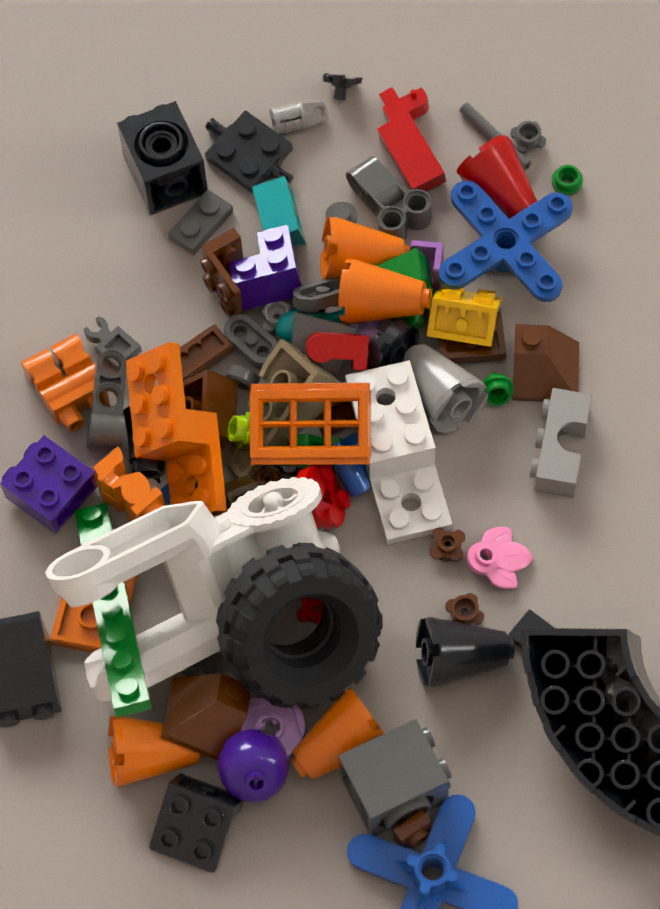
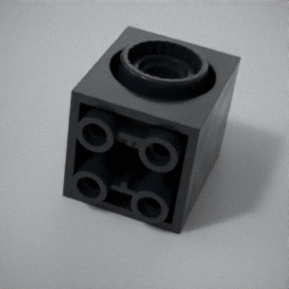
(163, 157)

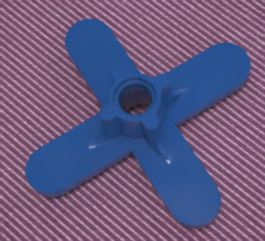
(513, 234)
(442, 852)

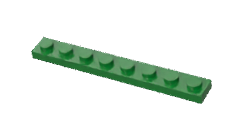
(116, 627)

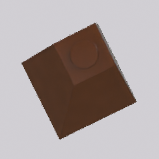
(543, 362)
(204, 712)

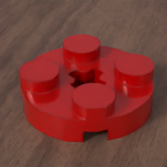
(334, 501)

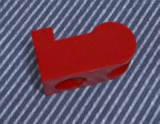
(329, 345)

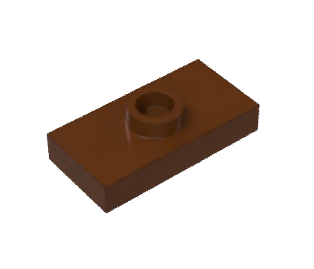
(204, 351)

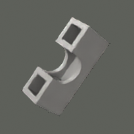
(557, 468)

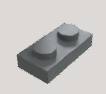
(200, 222)

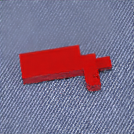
(405, 141)

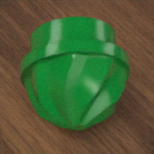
(498, 389)

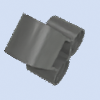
(389, 198)
(107, 423)

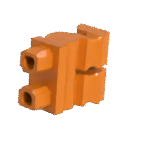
(65, 395)
(124, 490)

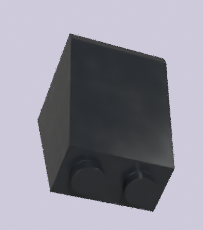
(26, 671)

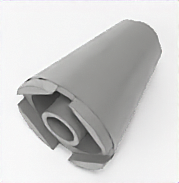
(445, 388)

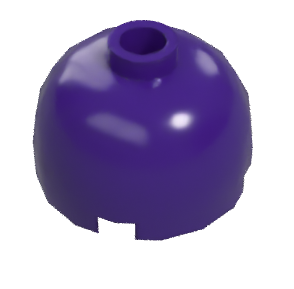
(253, 766)

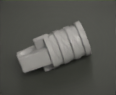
(304, 114)

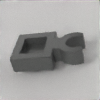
(117, 340)

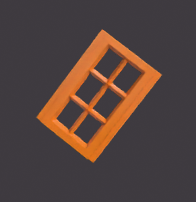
(310, 393)

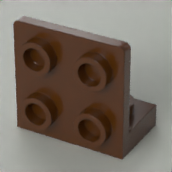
(217, 277)

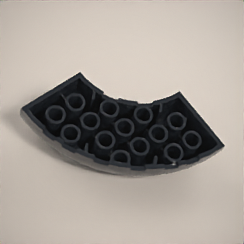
(599, 714)

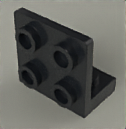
(194, 822)

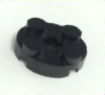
(392, 344)

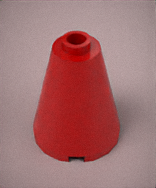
(499, 175)

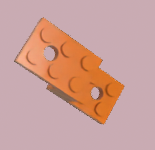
(171, 432)

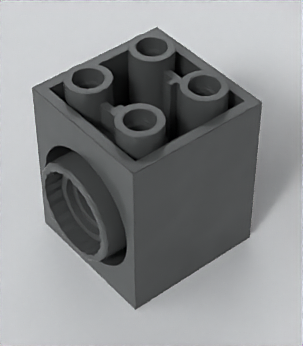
(395, 777)

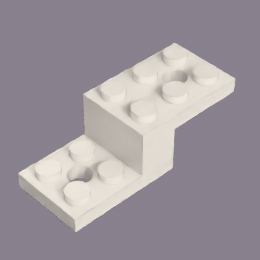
(402, 455)

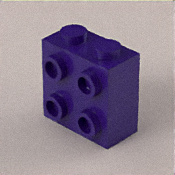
(48, 484)

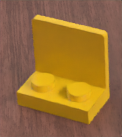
(464, 315)

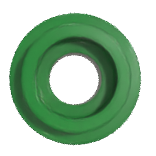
(570, 173)

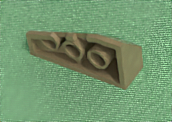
(283, 365)

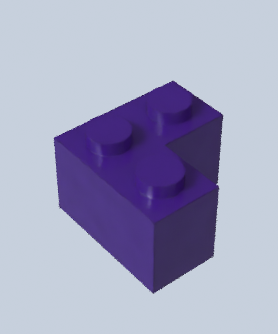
(270, 274)

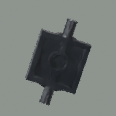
(248, 151)

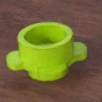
(239, 429)

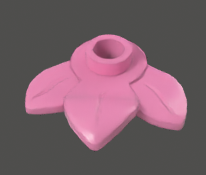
(503, 557)

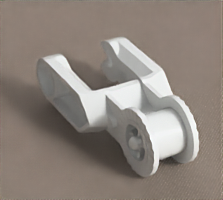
(200, 562)

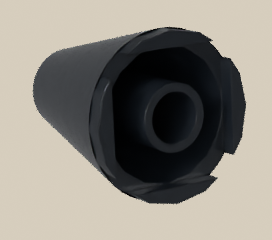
(459, 650)

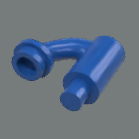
(352, 475)

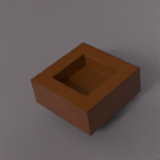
(413, 830)

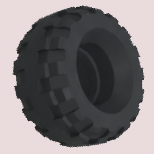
(325, 659)

